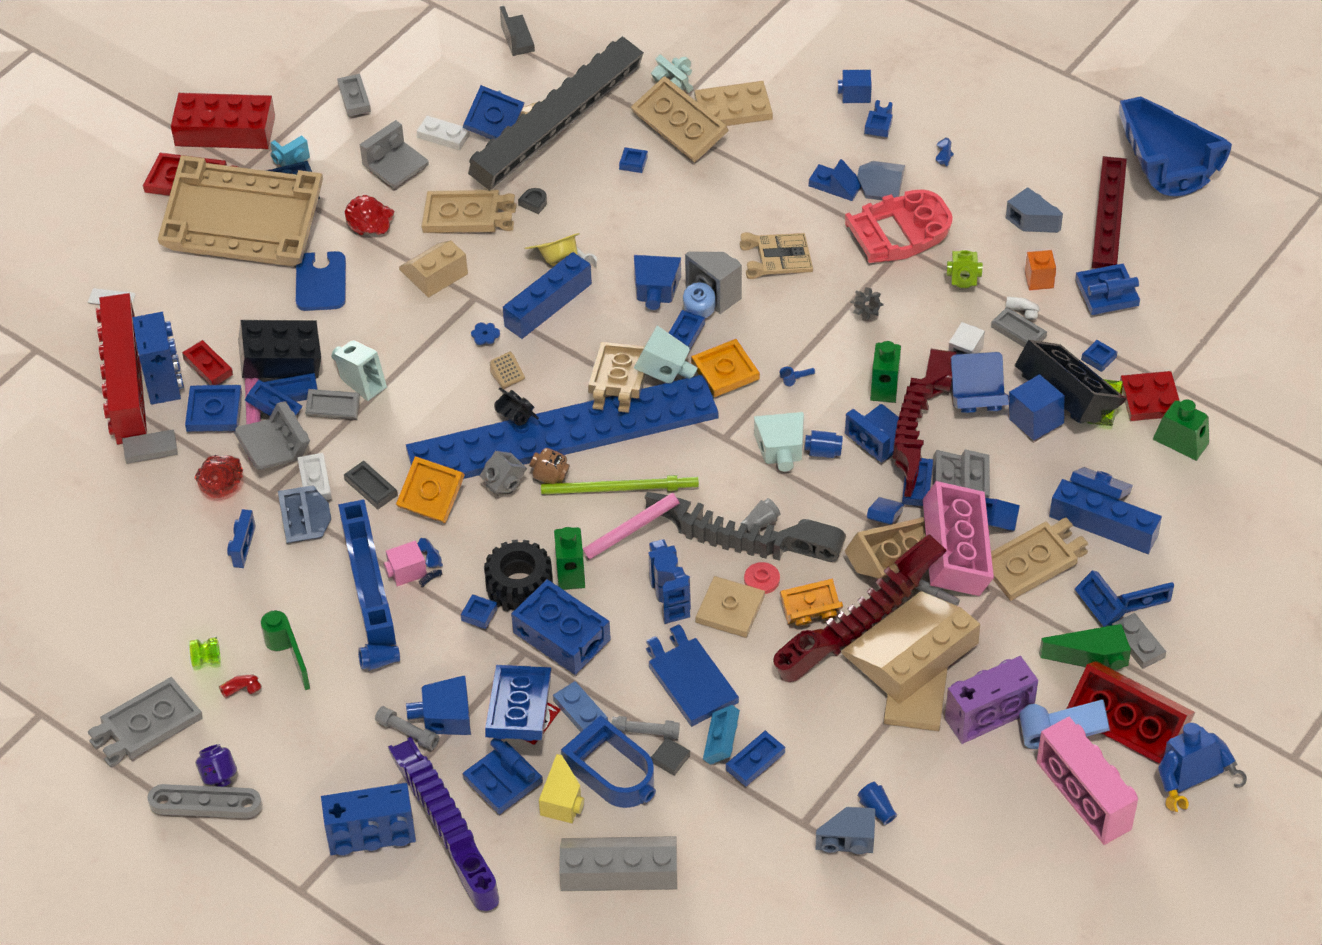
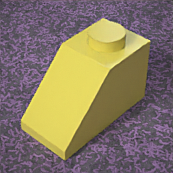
(561, 793)

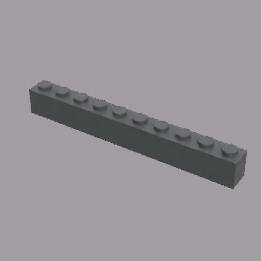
(554, 113)

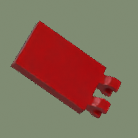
(163, 173)

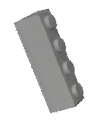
(618, 863)

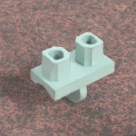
(675, 72)

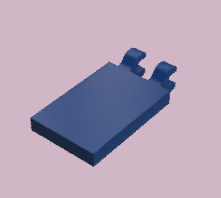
(690, 677)

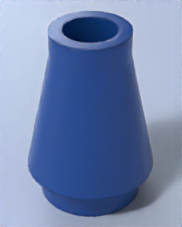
(377, 656)
(875, 797)

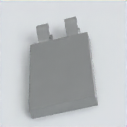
(145, 721)

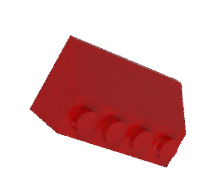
(1134, 712)

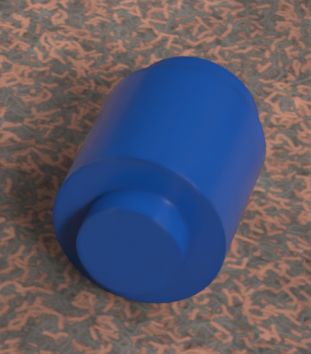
(823, 444)

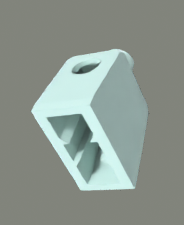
(665, 357)
(360, 369)
(780, 438)

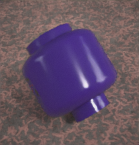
(216, 765)

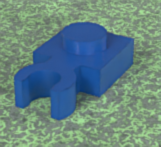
(879, 120)

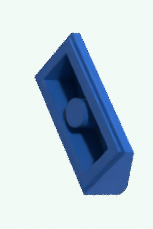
(1147, 597)

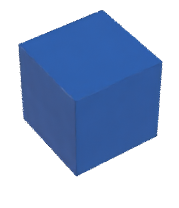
(1036, 407)

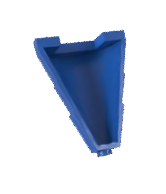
(1171, 149)

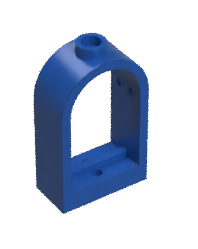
(590, 739)

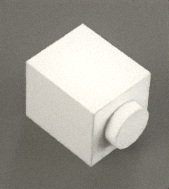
(967, 339)

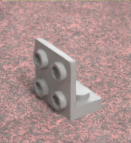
(390, 156)

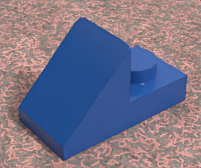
(837, 181)

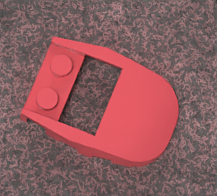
(918, 213)

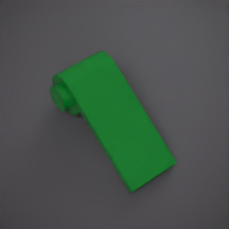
(279, 637)

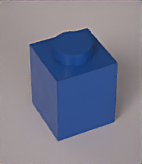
(855, 86)

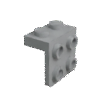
(275, 439)

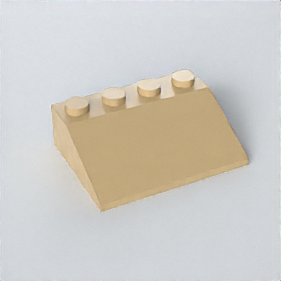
(914, 644)

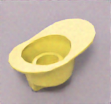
(556, 251)

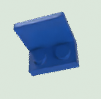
(873, 431)

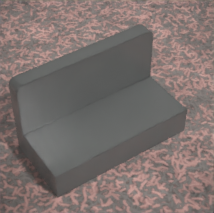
(516, 33)

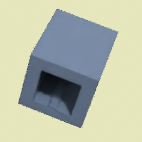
(1033, 213)
(848, 831)

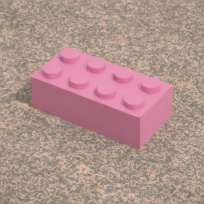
(960, 524)
(1087, 780)

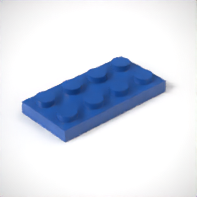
(518, 702)

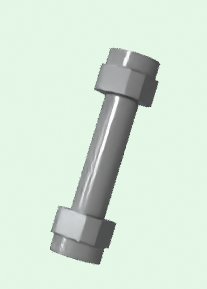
(389, 718)
(669, 729)

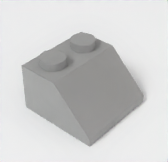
(718, 272)

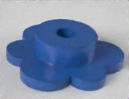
(485, 333)

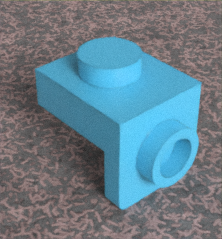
(291, 153)

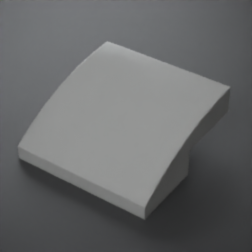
(964, 470)

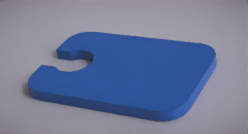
(321, 286)

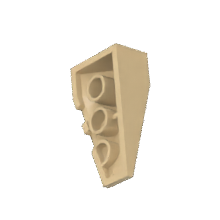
(880, 547)

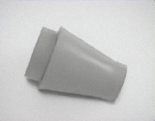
(762, 515)

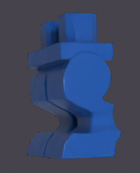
(669, 581)

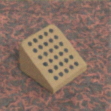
(506, 370)

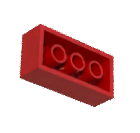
(223, 120)

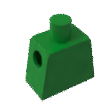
(886, 361)
(1184, 429)
(569, 549)

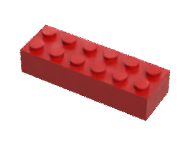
(120, 368)

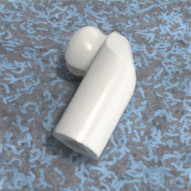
(1023, 304)

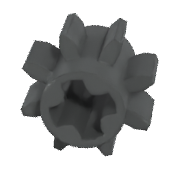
(866, 310)

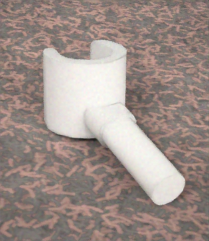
(590, 258)

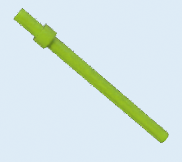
(670, 483)

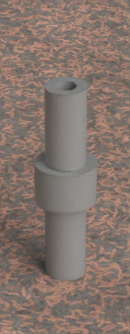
(937, 592)

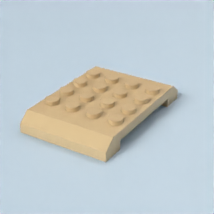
(240, 212)

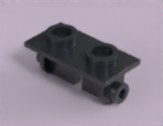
(514, 407)

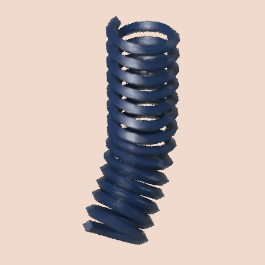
(437, 573)

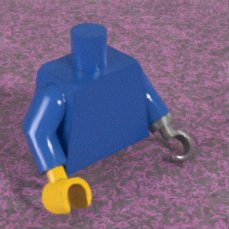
(1193, 759)

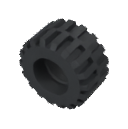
(514, 559)

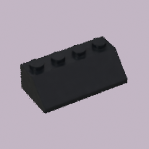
(1084, 391)

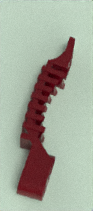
(906, 445)
(794, 661)

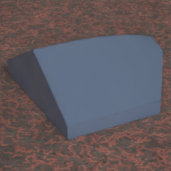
(880, 179)
(303, 513)

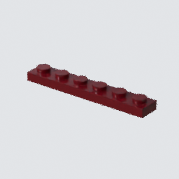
(1109, 212)

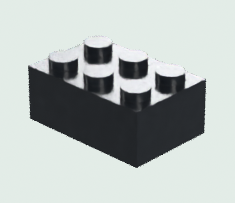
(279, 348)

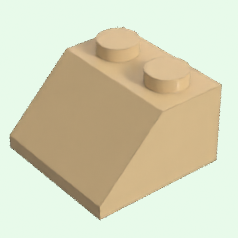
(436, 267)

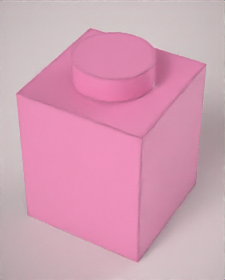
(405, 563)

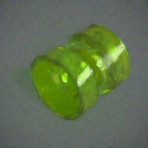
(205, 653)

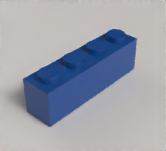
(547, 295)
(1105, 516)

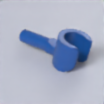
(789, 376)

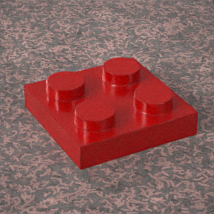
(1149, 394)

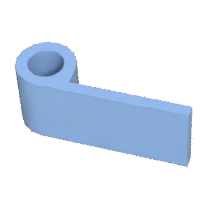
(1035, 718)

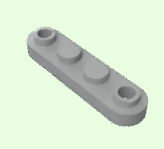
(204, 801)

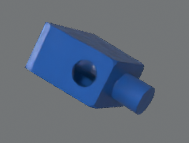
(656, 279)
(443, 707)

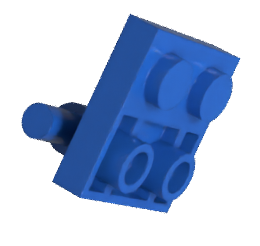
(1108, 289)
(502, 776)

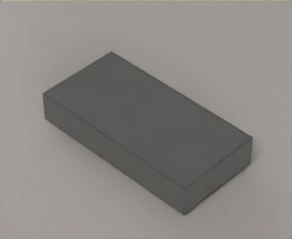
(370, 485)

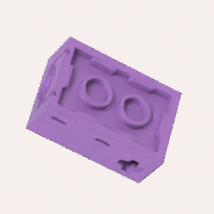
(990, 699)

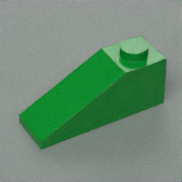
(1103, 644)

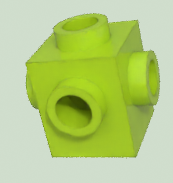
(964, 268)

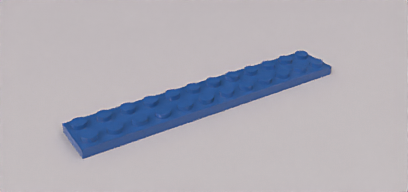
(573, 427)

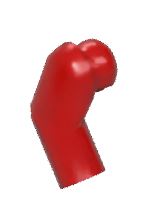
(239, 682)

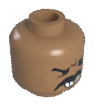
(549, 466)

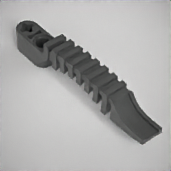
(805, 538)

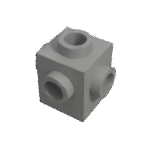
(502, 472)

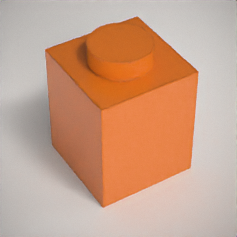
(1040, 270)

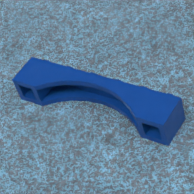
(366, 573)

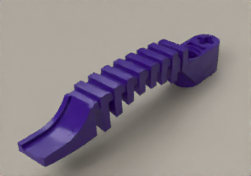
(456, 837)

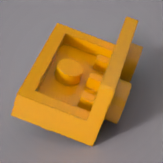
(810, 602)

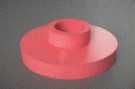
(762, 576)

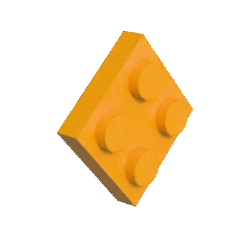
(725, 367)
(430, 489)

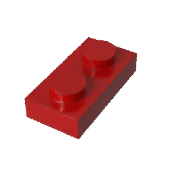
(207, 363)

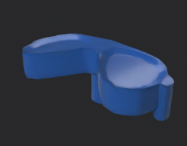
(946, 153)
(433, 558)

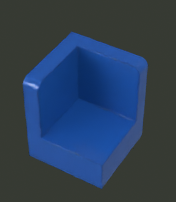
(1001, 513)

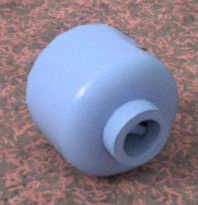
(699, 299)

